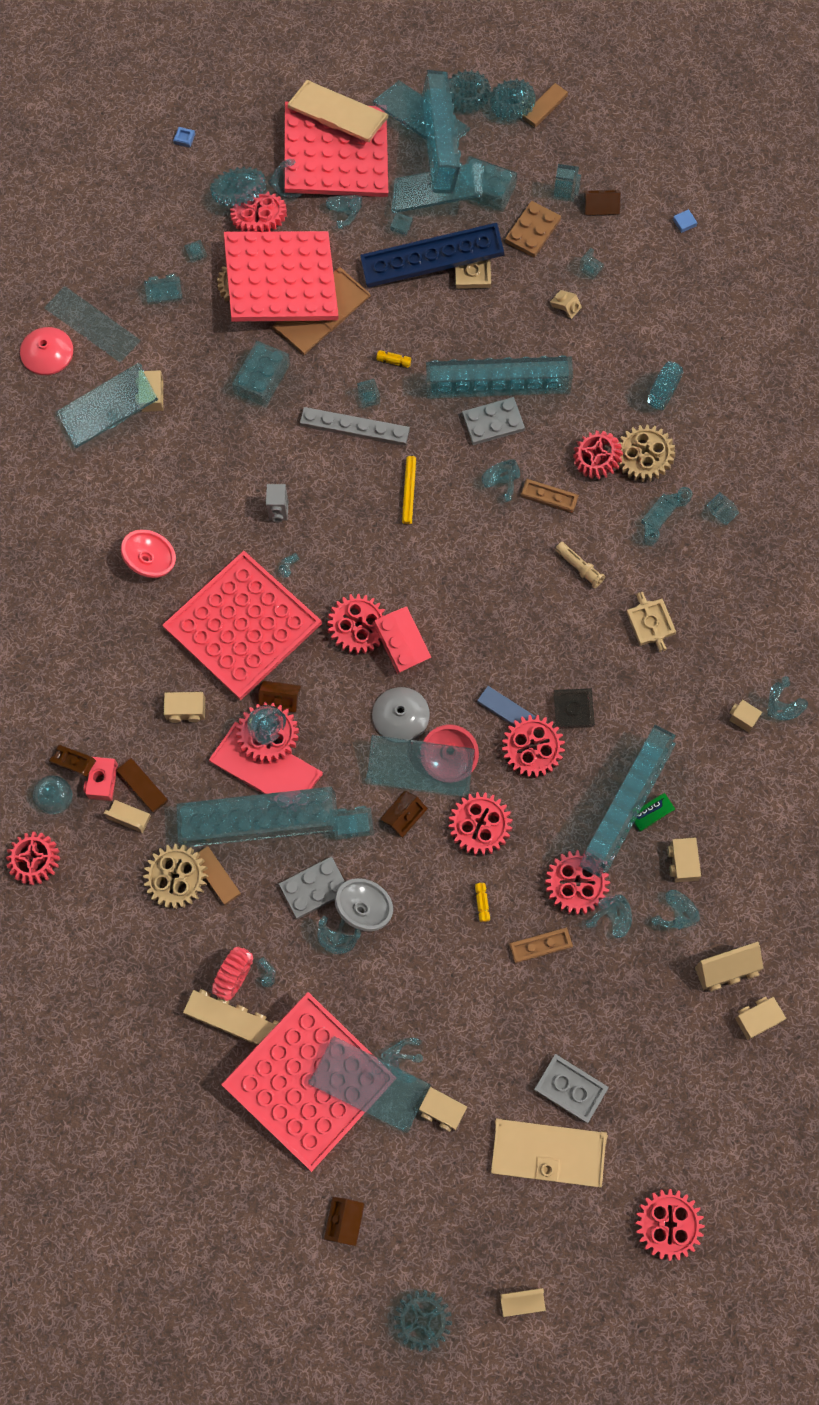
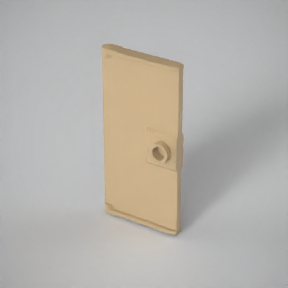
(337, 111)
(549, 1153)

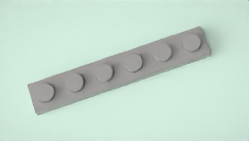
(354, 426)

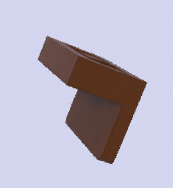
(602, 202)
(279, 694)
(404, 813)
(344, 1221)

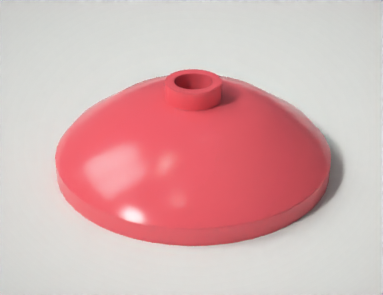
(47, 358)
(148, 553)
(454, 736)

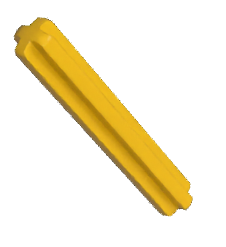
(409, 490)

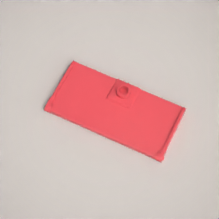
(267, 778)

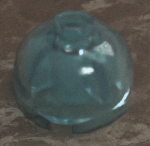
(265, 723)
(52, 795)

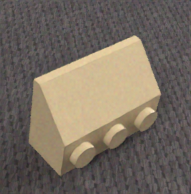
(730, 967)

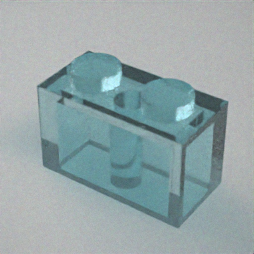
(567, 183)
(354, 823)

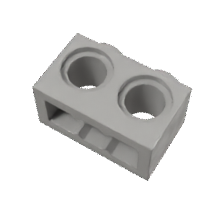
(277, 502)

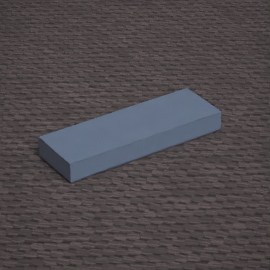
(502, 706)

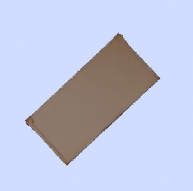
(307, 334)

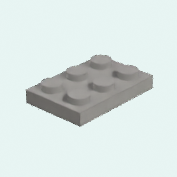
(493, 421)
(312, 887)
(571, 1088)

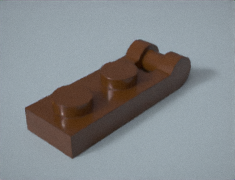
(72, 760)

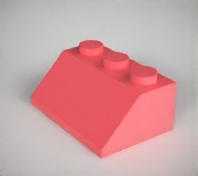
(401, 639)

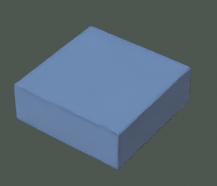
(184, 137)
(685, 221)

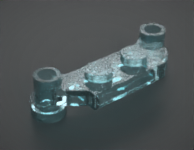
(661, 512)

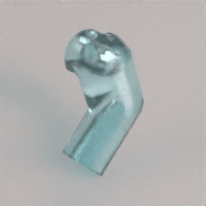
(286, 563)
(268, 974)

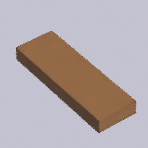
(545, 105)
(549, 495)
(218, 877)
(540, 945)

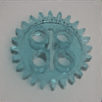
(238, 186)

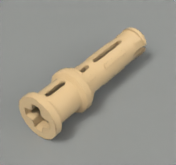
(586, 569)

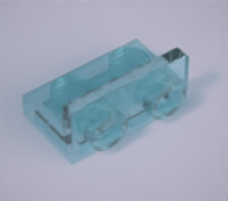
(163, 289)

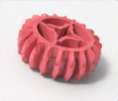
(601, 460)
(31, 842)
(232, 973)

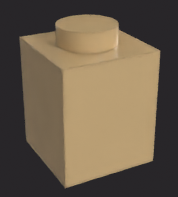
(744, 715)

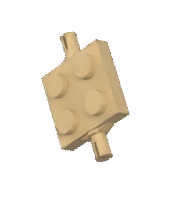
(651, 622)

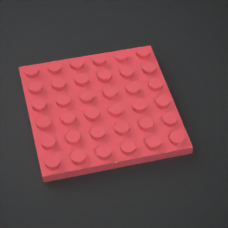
(333, 160)
(280, 276)
(242, 625)
(276, 1080)

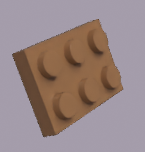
(533, 229)

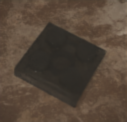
(573, 708)

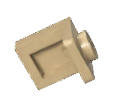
(566, 301)

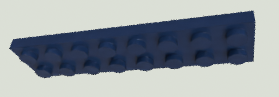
(432, 255)

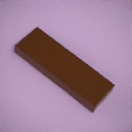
(142, 785)

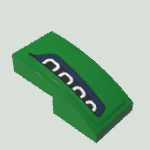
(654, 811)

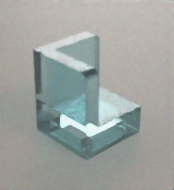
(590, 265)
(368, 393)
(723, 508)

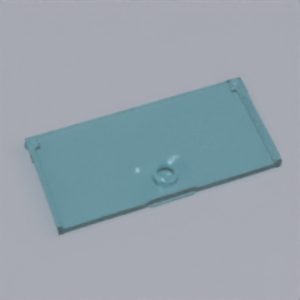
(406, 107)
(416, 190)
(107, 405)
(420, 766)
(369, 1084)

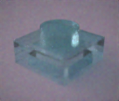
(401, 224)
(195, 251)

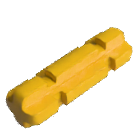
(392, 358)
(482, 902)

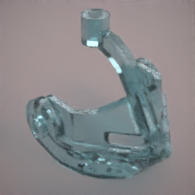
(278, 177)
(348, 204)
(492, 476)
(790, 711)
(679, 903)
(621, 923)
(336, 938)
(392, 1054)

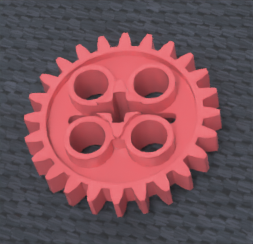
(270, 213)
(349, 638)
(287, 735)
(540, 762)
(495, 830)
(578, 900)
(650, 1223)

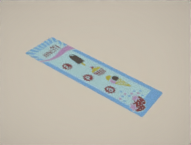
(92, 324)

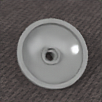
(403, 725)
(363, 904)

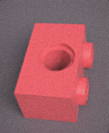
(104, 789)

